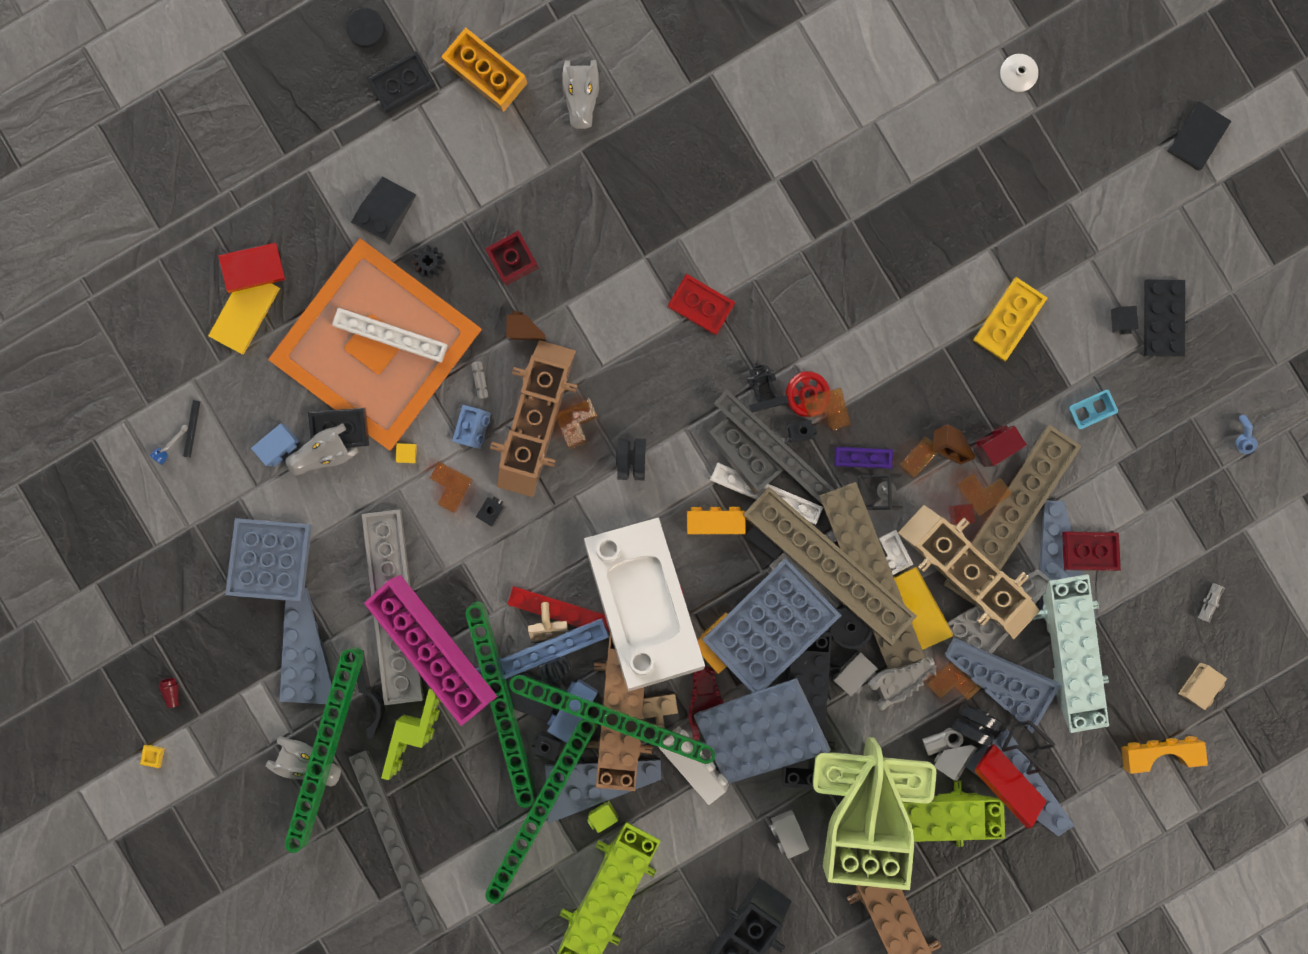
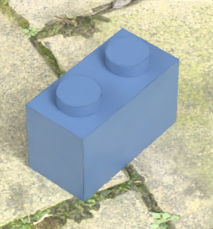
(276, 445)

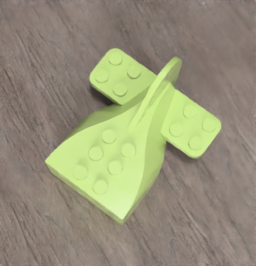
(870, 830)

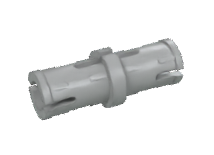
(1211, 602)

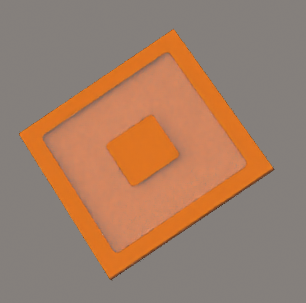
(362, 372)

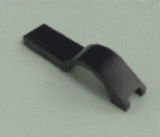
(365, 688)

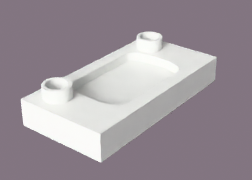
(643, 604)

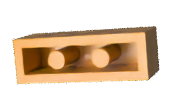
(715, 521)

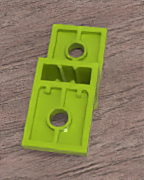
(412, 732)

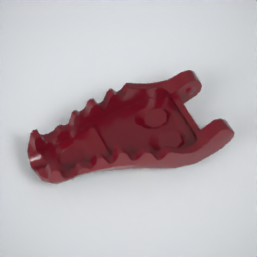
(704, 696)

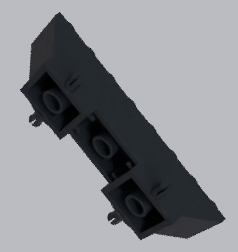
(812, 673)
(755, 923)

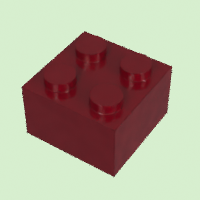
(512, 258)
(998, 446)

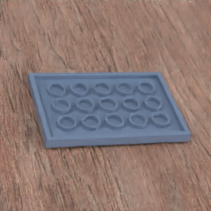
(771, 627)
(762, 731)

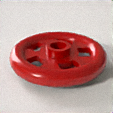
(804, 377)

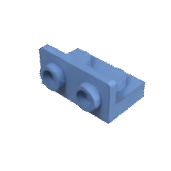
(471, 427)

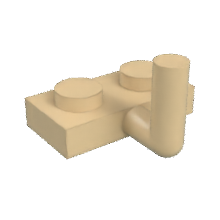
(547, 630)
(659, 706)

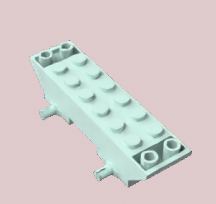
(1076, 654)

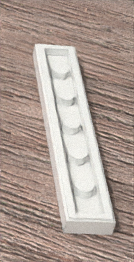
(389, 335)
(731, 479)

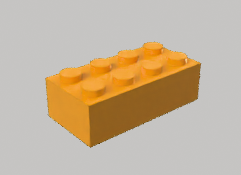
(484, 69)

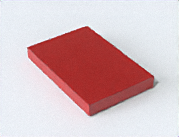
(251, 267)
(701, 304)

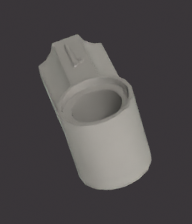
(939, 742)

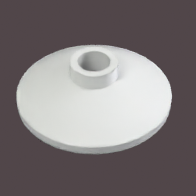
(1013, 78)

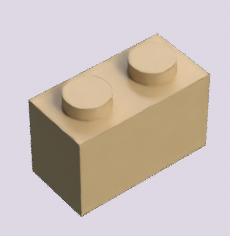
(1203, 686)

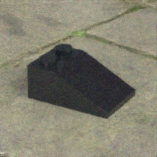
(383, 210)

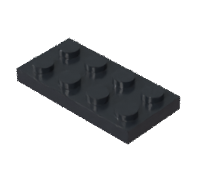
(1164, 318)

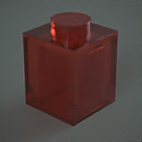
(961, 511)

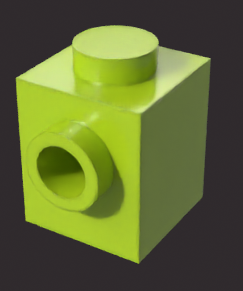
(602, 816)

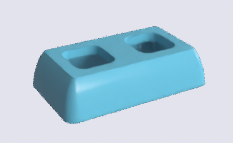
(1093, 416)

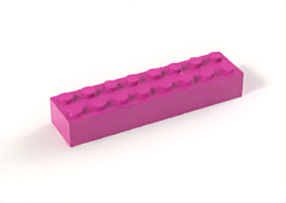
(430, 649)

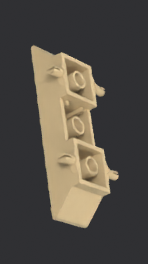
(970, 571)

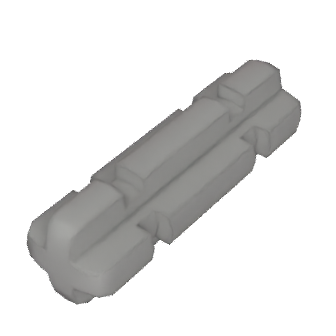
(479, 379)

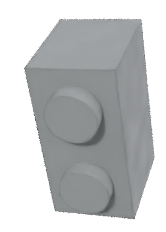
(855, 673)
(789, 833)

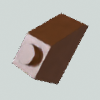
(522, 328)
(952, 444)

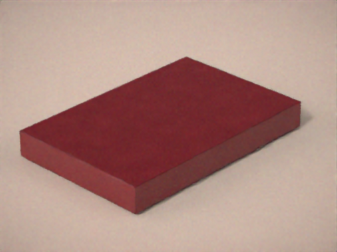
(1091, 551)

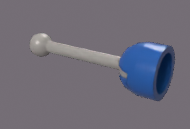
(160, 455)

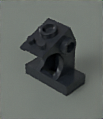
(762, 374)

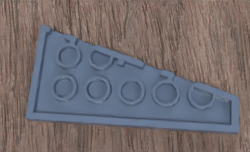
(1054, 522)
(304, 661)
(1012, 686)
(581, 787)
(1052, 814)

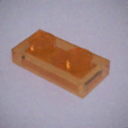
(919, 457)

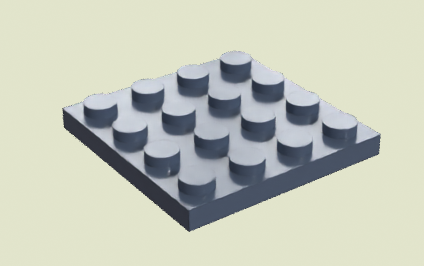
(268, 559)

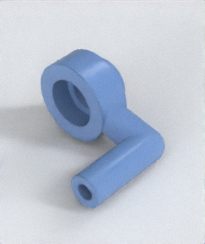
(1247, 437)

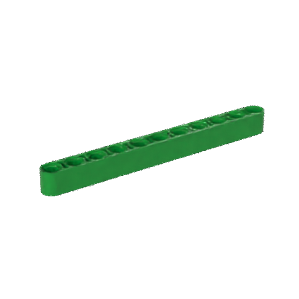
(500, 714)
(601, 719)
(317, 756)
(535, 816)

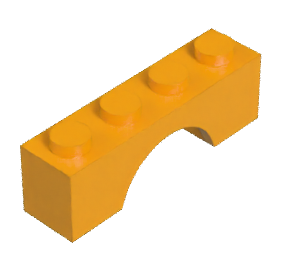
(1140, 758)

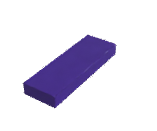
(863, 457)

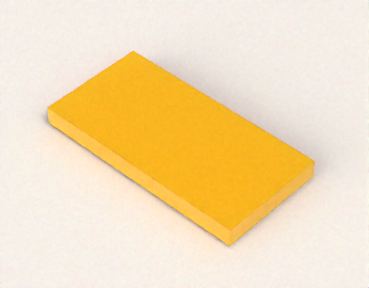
(243, 316)
(1010, 319)
(930, 623)

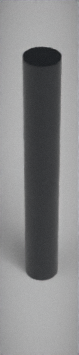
(191, 428)

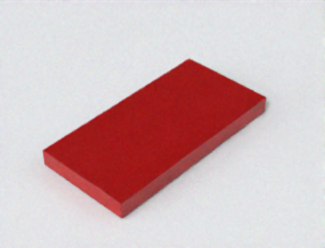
(1010, 786)

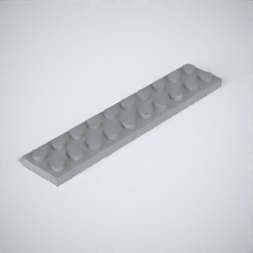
(385, 561)

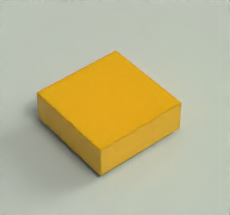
(406, 453)
(152, 756)

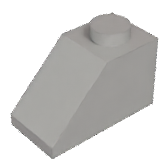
(954, 761)

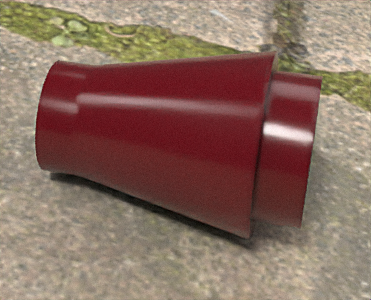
(169, 691)

